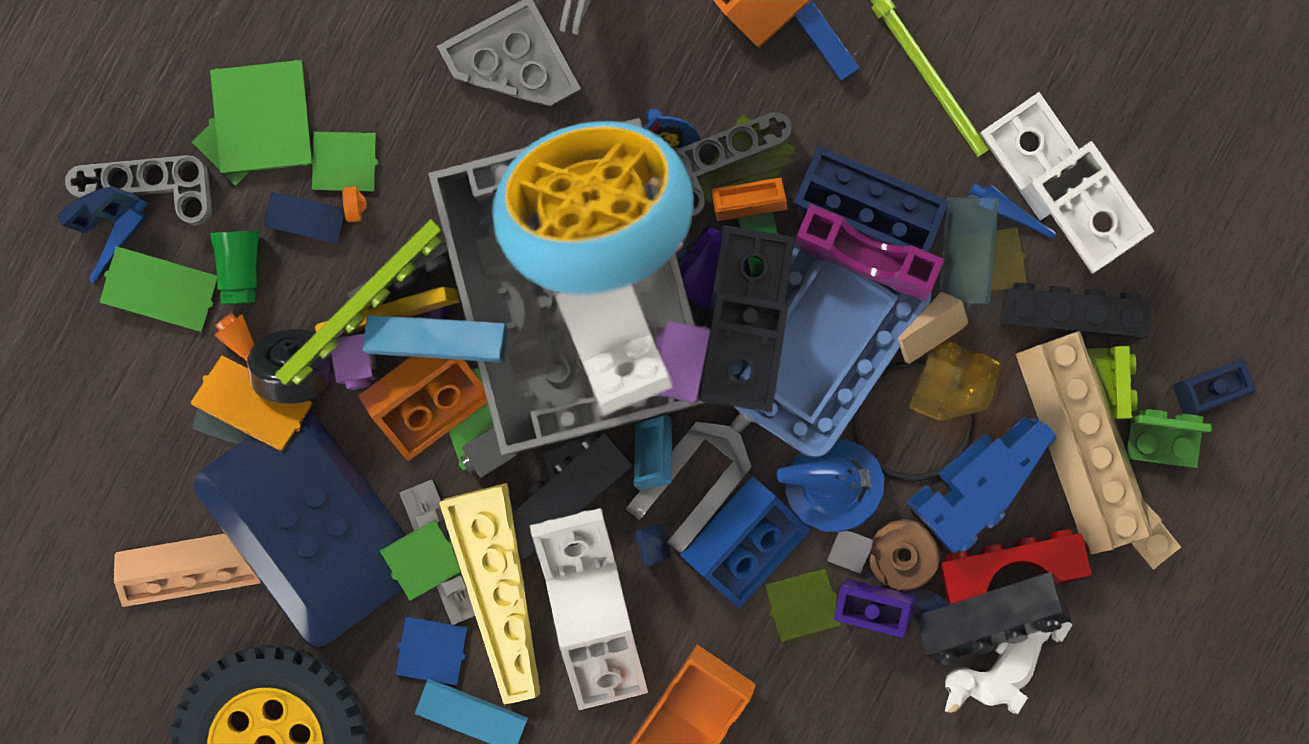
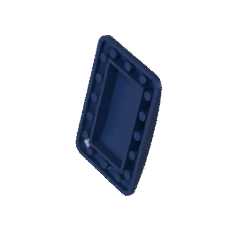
(305, 528)

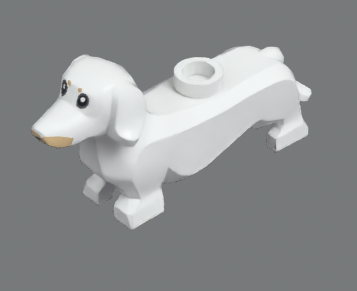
(1005, 678)

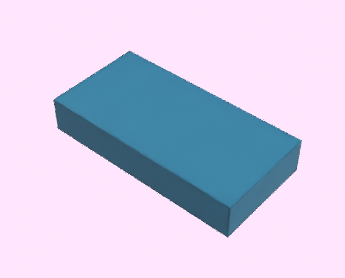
(653, 452)

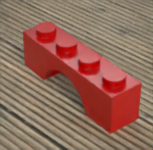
(970, 576)

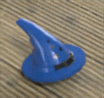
(835, 489)

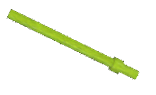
(885, 10)

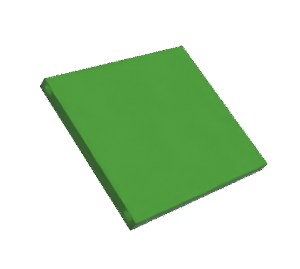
(261, 117)

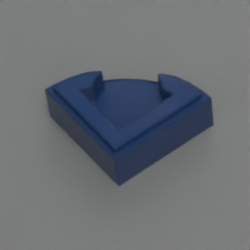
(925, 601)

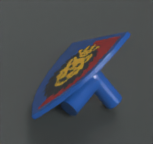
(672, 130)

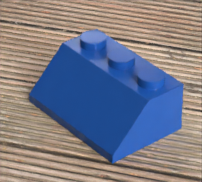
(745, 542)

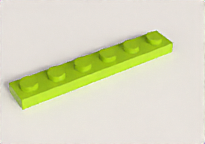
(350, 316)

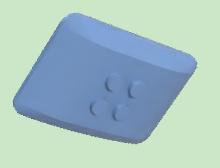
(833, 351)

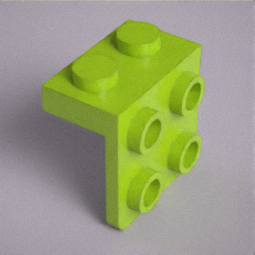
(1114, 370)

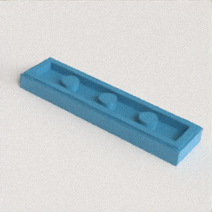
(435, 338)

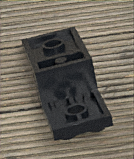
(747, 319)

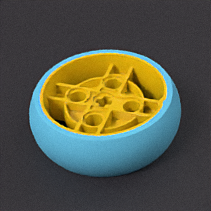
(593, 207)

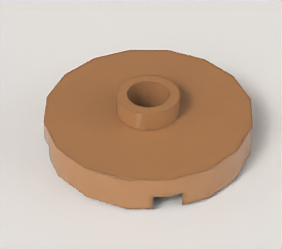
(896, 571)

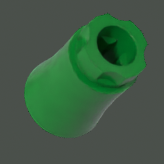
(236, 265)

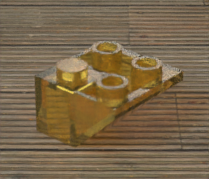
(954, 382)

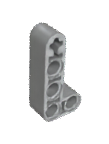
(138, 184)

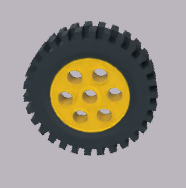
(248, 680)

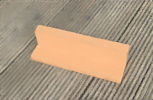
(179, 570)

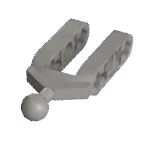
(730, 443)

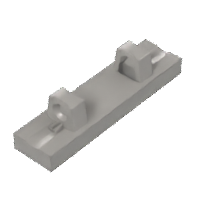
(423, 507)

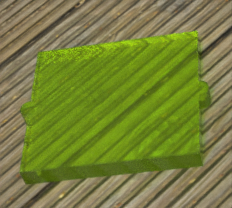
(802, 604)

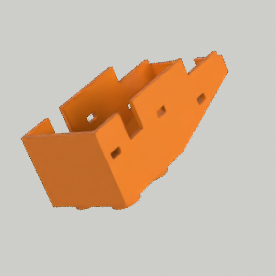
(697, 703)

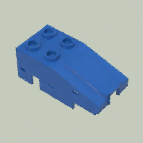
(981, 484)

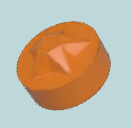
(353, 203)

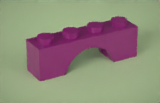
(892, 265)

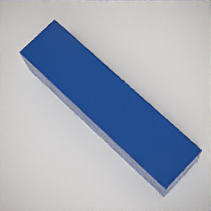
(826, 42)

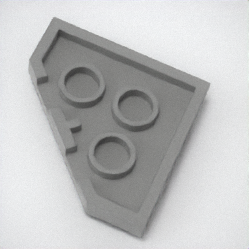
(512, 56)

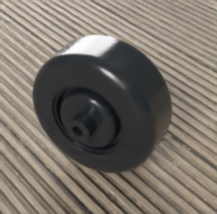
(272, 353)

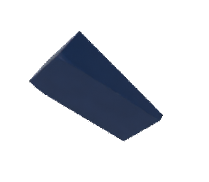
(1214, 388)
(652, 544)

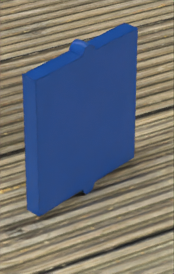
(431, 650)

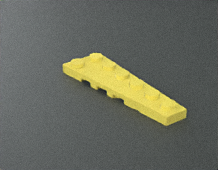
(490, 564)

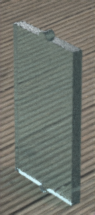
(969, 248)

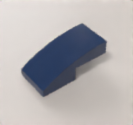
(91, 208)
(304, 217)

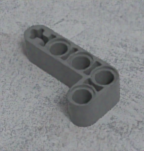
(727, 154)

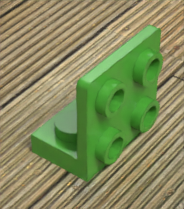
(1165, 440)

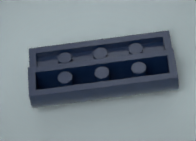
(871, 201)

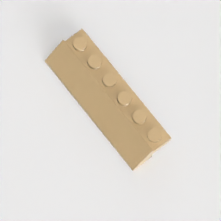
(1087, 445)

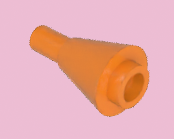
(235, 334)

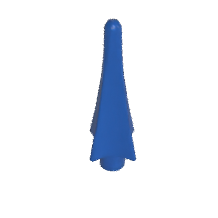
(1010, 210)
(121, 232)

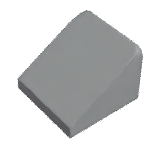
(850, 550)

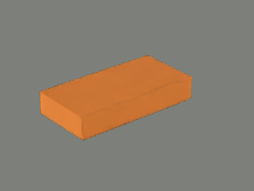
(749, 199)

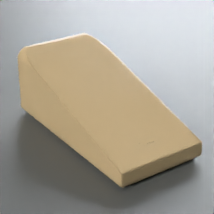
(933, 326)

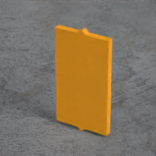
(231, 399)

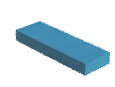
(470, 714)

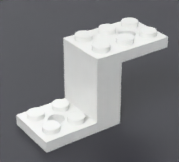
(1066, 182)
(614, 342)
(589, 609)

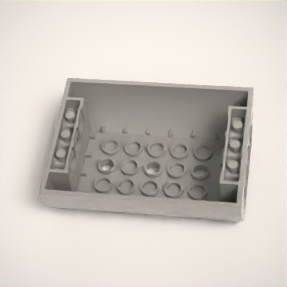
(563, 402)

